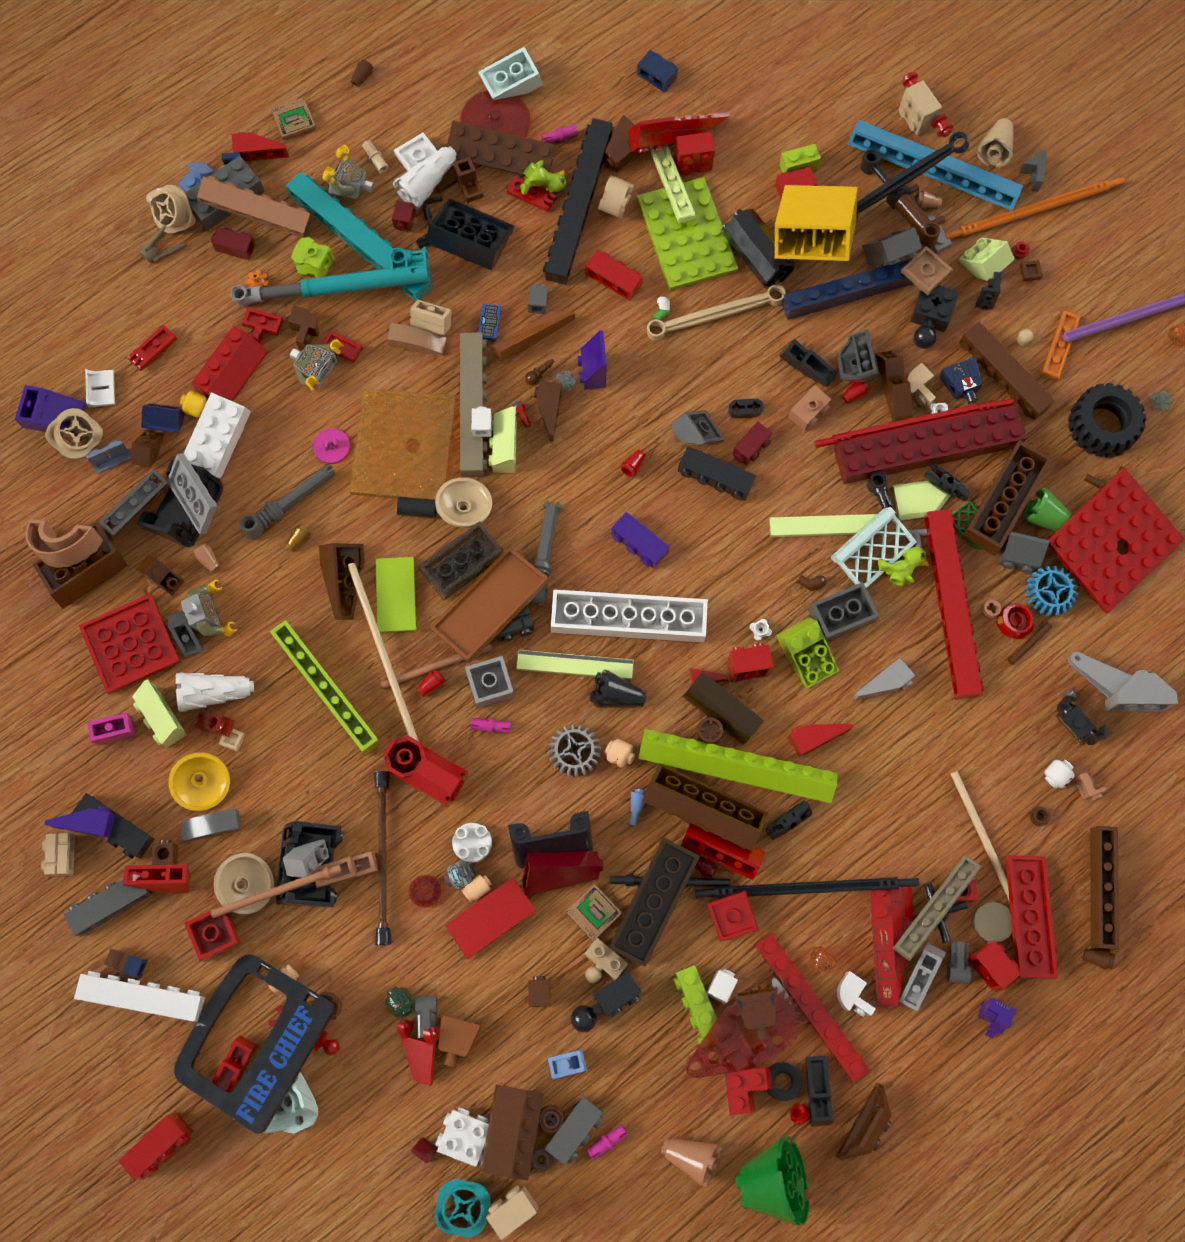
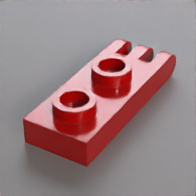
(535, 196)
(152, 347)

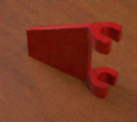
(419, 1052)

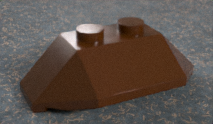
(868, 1126)

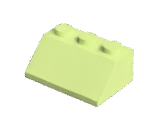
(503, 441)
(157, 714)

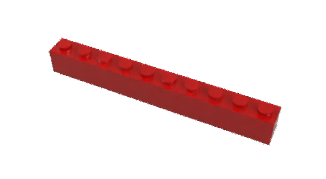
(952, 604)

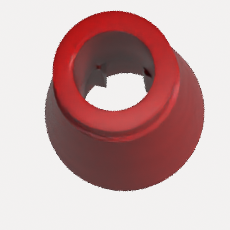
(855, 391)
(633, 463)
(431, 683)

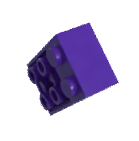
(41, 407)

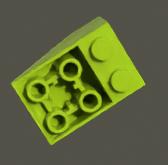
(808, 652)

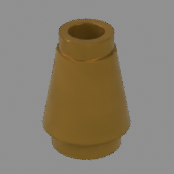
(298, 537)

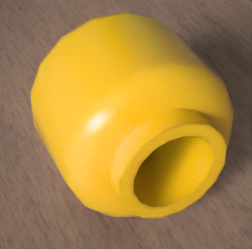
(193, 403)

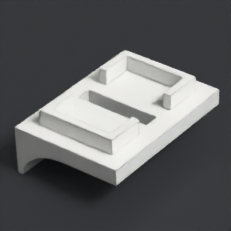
(100, 379)

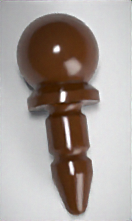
(532, 377)

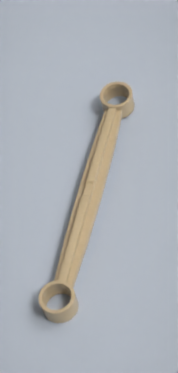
(715, 312)

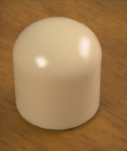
(1025, 338)

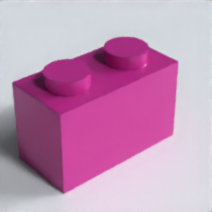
(111, 729)

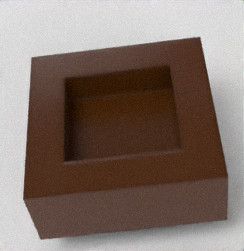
(1031, 270)

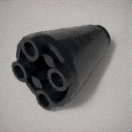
(616, 692)

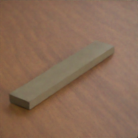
(937, 907)

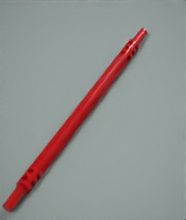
(957, 412)

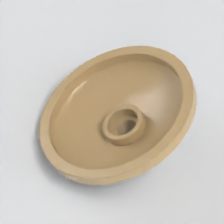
(464, 494)
(253, 875)

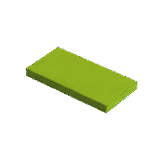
(396, 595)

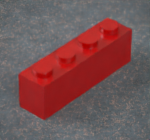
(723, 852)

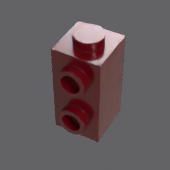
(233, 243)
(750, 445)

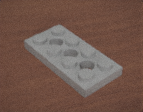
(191, 493)

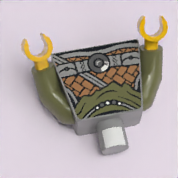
(347, 178)
(315, 363)
(202, 613)

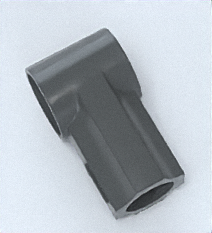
(958, 969)
(426, 1011)

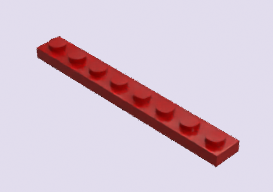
(812, 1008)

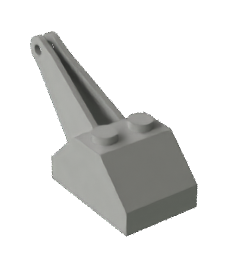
(1124, 691)

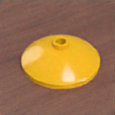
(203, 793)

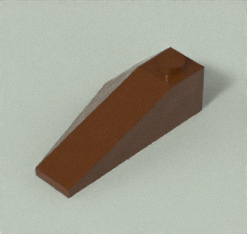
(337, 577)

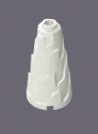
(423, 178)
(202, 690)

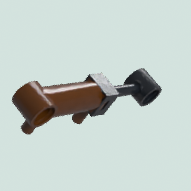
(901, 199)

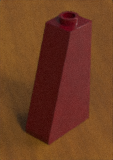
(559, 869)

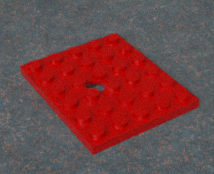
(1091, 535)

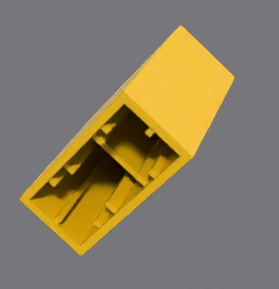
(816, 222)

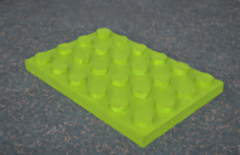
(689, 249)

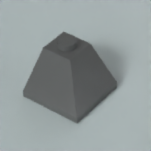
(696, 428)

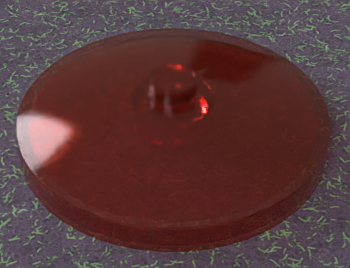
(502, 115)

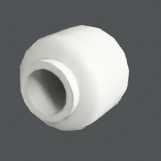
(1059, 773)

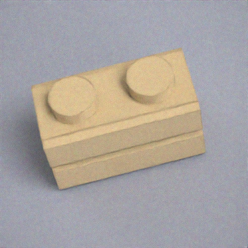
(430, 317)
(58, 854)

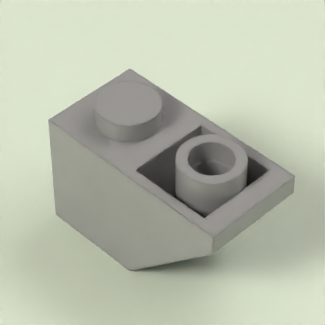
(305, 859)

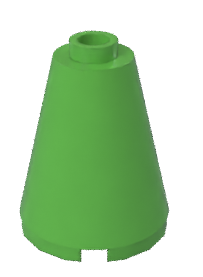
(1046, 511)

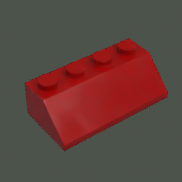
(230, 365)

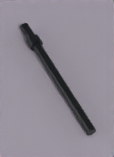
(630, 881)

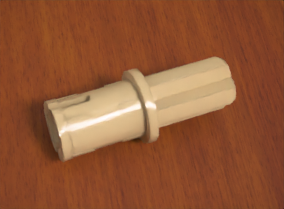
(375, 156)

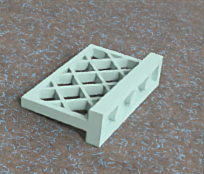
(867, 533)

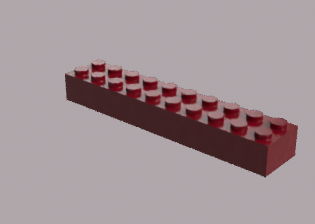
(929, 444)

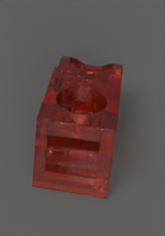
(214, 724)

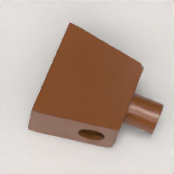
(456, 1038)

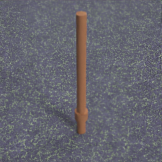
(431, 667)

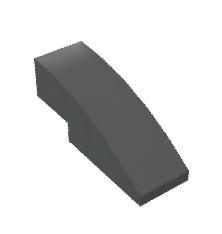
(211, 825)

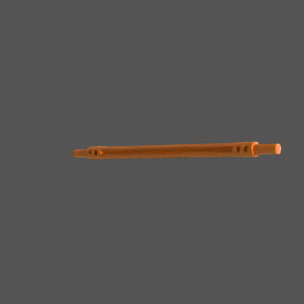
(1034, 208)

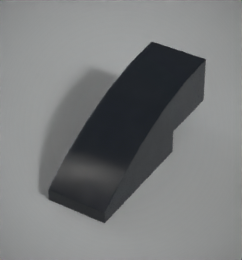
(808, 363)
(819, 1091)

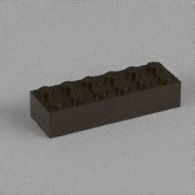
(654, 902)

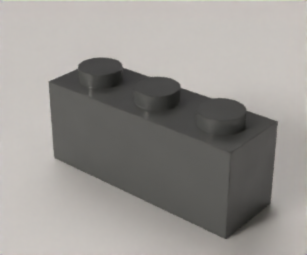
(574, 1131)

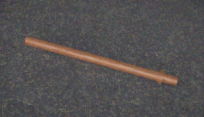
(325, 873)

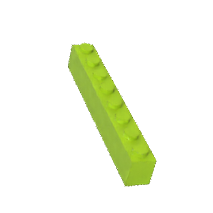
(325, 687)

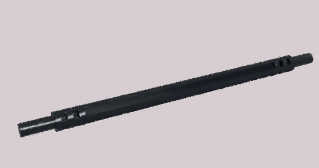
(809, 887)

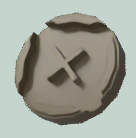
(992, 922)

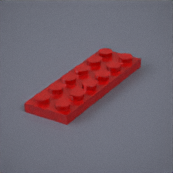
(1031, 917)

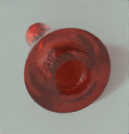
(706, 867)

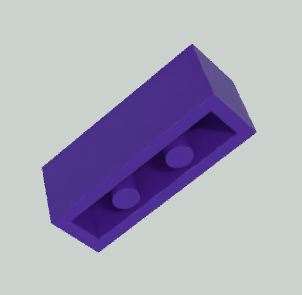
(639, 540)

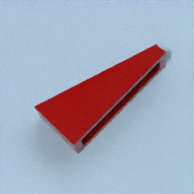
(694, 673)

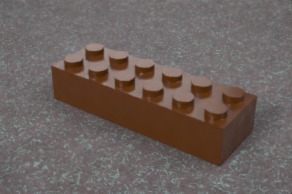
(1007, 497)
(705, 807)

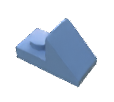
(195, 176)
(567, 1064)

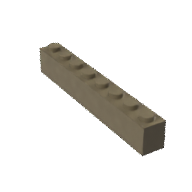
(472, 396)

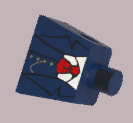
(962, 380)

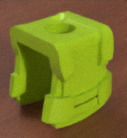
(312, 258)

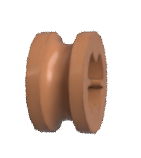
(994, 604)

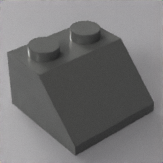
(1023, 552)

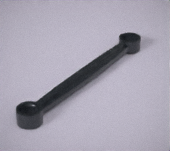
(913, 172)

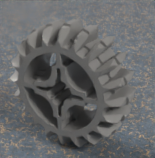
(566, 753)

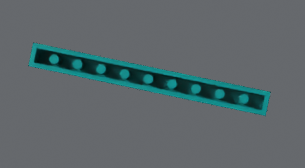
(348, 228)

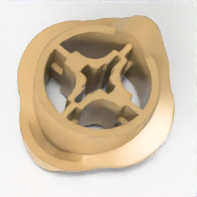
(171, 208)
(75, 416)

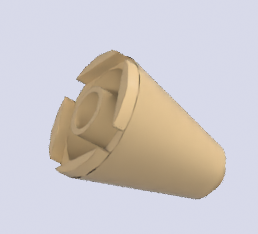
(997, 144)

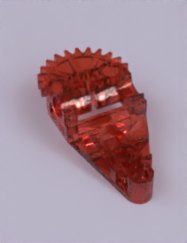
(733, 1048)

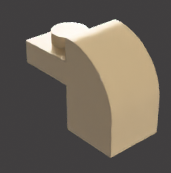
(919, 379)

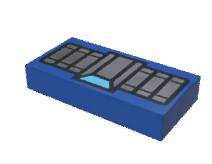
(489, 321)

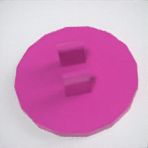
(331, 446)

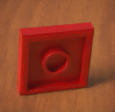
(732, 916)

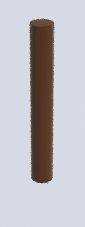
(1030, 642)

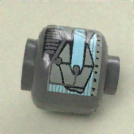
(460, 874)

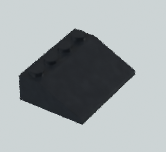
(469, 234)

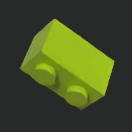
(800, 158)

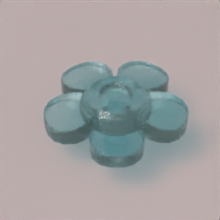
(565, 380)
(1160, 400)

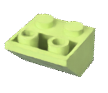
(987, 257)

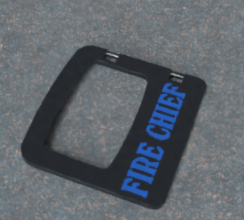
(280, 1058)

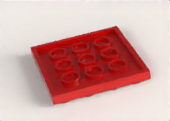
(129, 644)

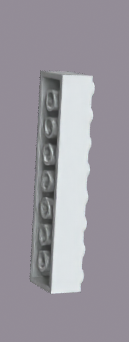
(629, 616)

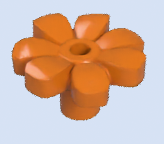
(257, 279)

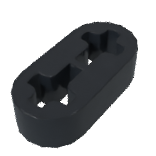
(745, 407)

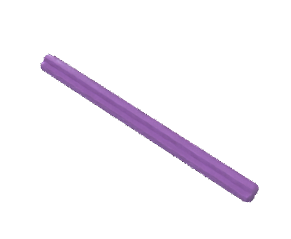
(1124, 318)

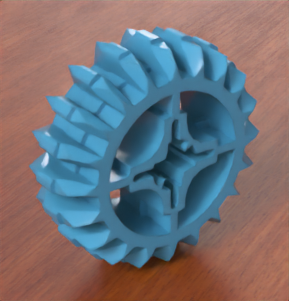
(1052, 604)

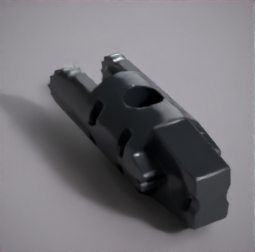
(947, 482)
(789, 820)

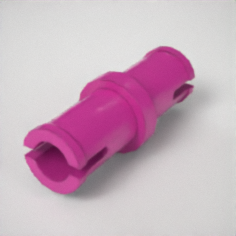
(560, 134)
(490, 725)
(607, 1142)

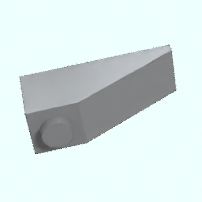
(889, 681)
(922, 976)

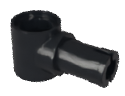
(880, 490)

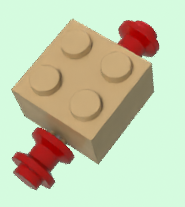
(922, 108)

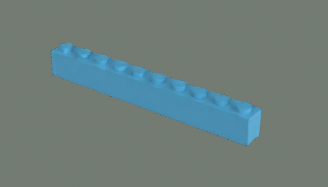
(948, 171)

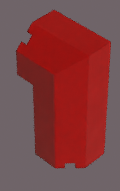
(424, 769)

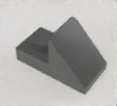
(1035, 167)

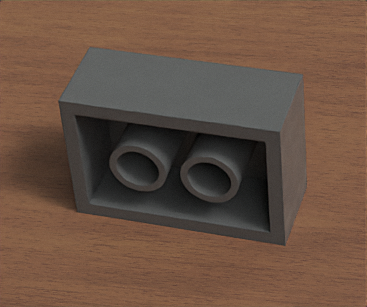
(892, 247)
(844, 612)

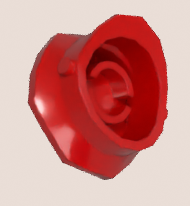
(1015, 621)

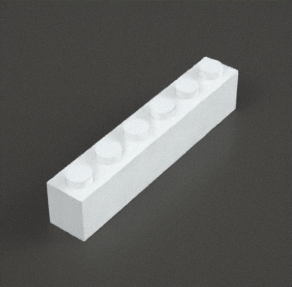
(140, 997)

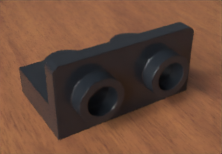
(989, 294)

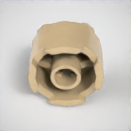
(616, 196)

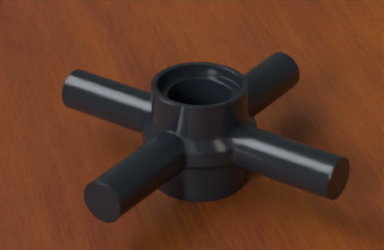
(942, 926)

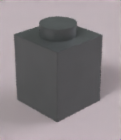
(538, 299)

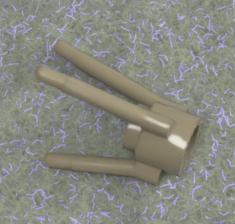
(149, 251)

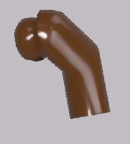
(812, 584)

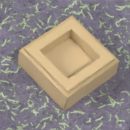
(234, 741)

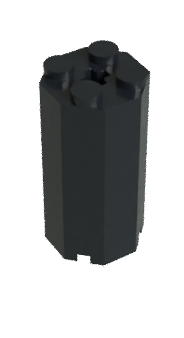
(757, 247)

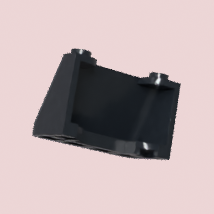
(171, 519)
(296, 835)
(576, 839)

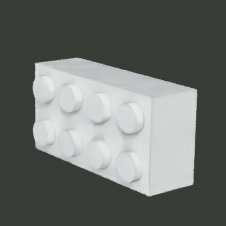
(216, 434)

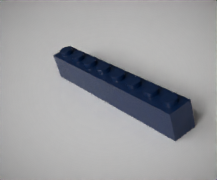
(845, 290)

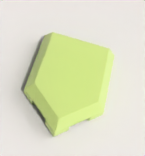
(918, 498)

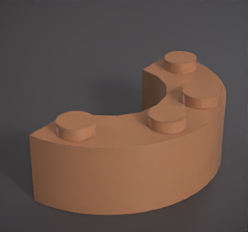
(64, 550)

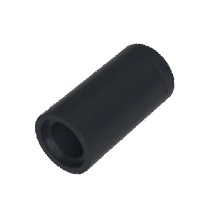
(416, 507)

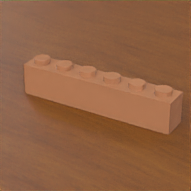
(252, 206)

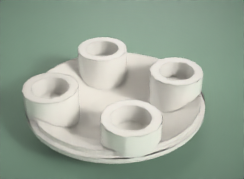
(472, 842)

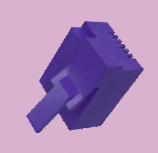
(997, 1014)

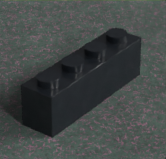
(716, 473)
(123, 831)

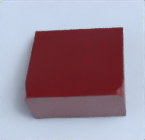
(424, 1150)

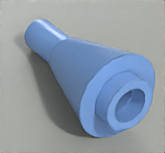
(636, 805)

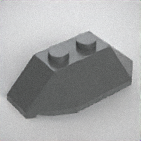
(858, 359)

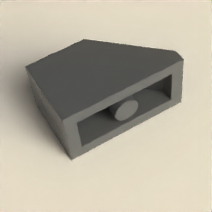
(185, 636)

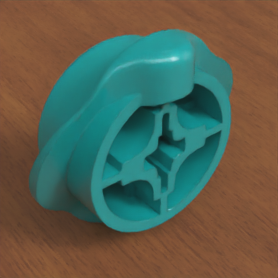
(450, 1189)

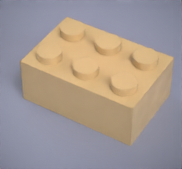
(512, 1212)

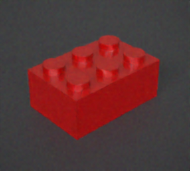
(156, 1147)

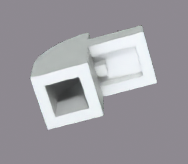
(848, 995)

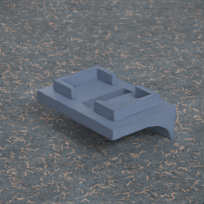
(102, 462)

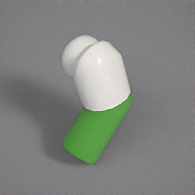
(664, 308)

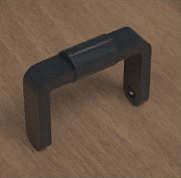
(427, 214)

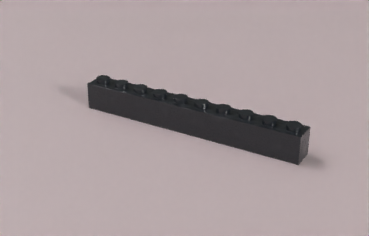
(578, 202)

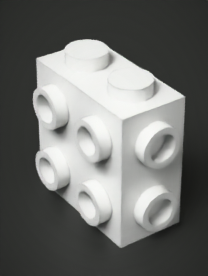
(463, 1136)

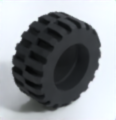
(1119, 402)

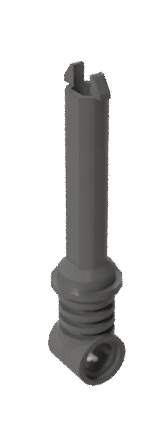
(275, 510)
(544, 548)

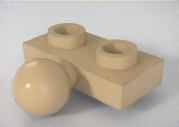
(605, 960)

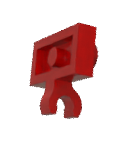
(262, 322)

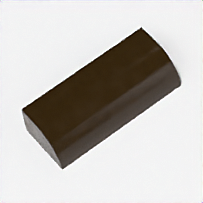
(720, 704)

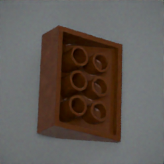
(73, 582)

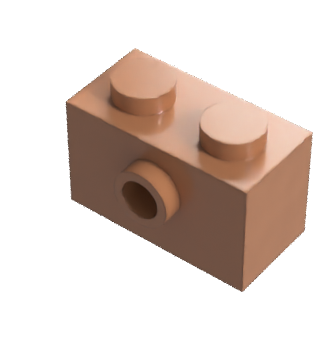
(810, 408)

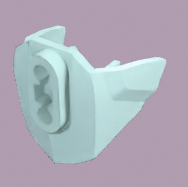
(296, 1103)

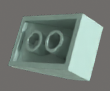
(511, 76)

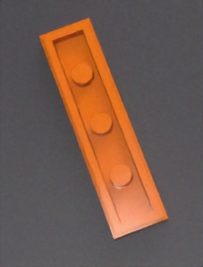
(1059, 348)

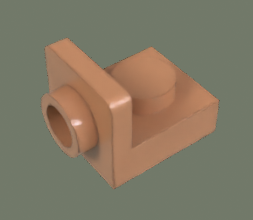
(1086, 787)

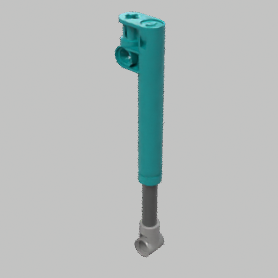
(410, 270)

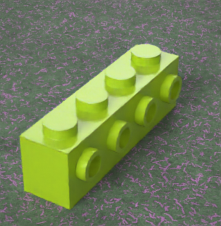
(695, 1000)

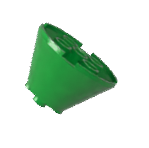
(776, 1183)

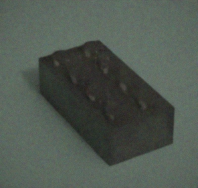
(461, 561)

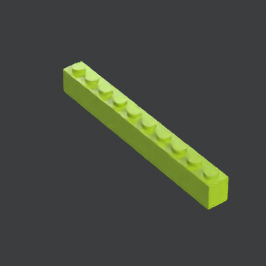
(738, 766)

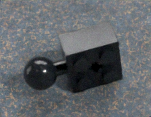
(932, 313)
(609, 1002)

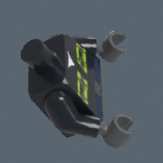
(1077, 722)

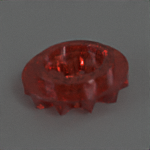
(430, 898)

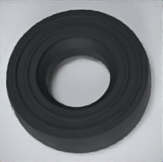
(796, 1081)

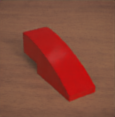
(234, 1064)

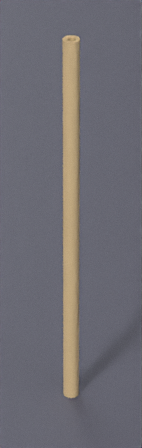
(382, 651)
(980, 830)

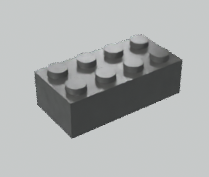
(234, 172)

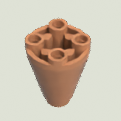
(693, 1158)

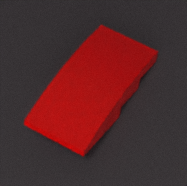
(490, 918)

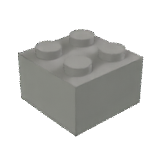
(489, 682)

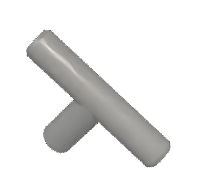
(916, 533)

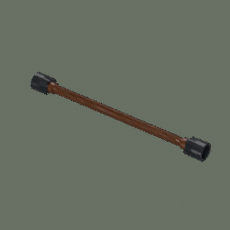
(383, 933)

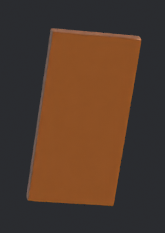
(489, 604)

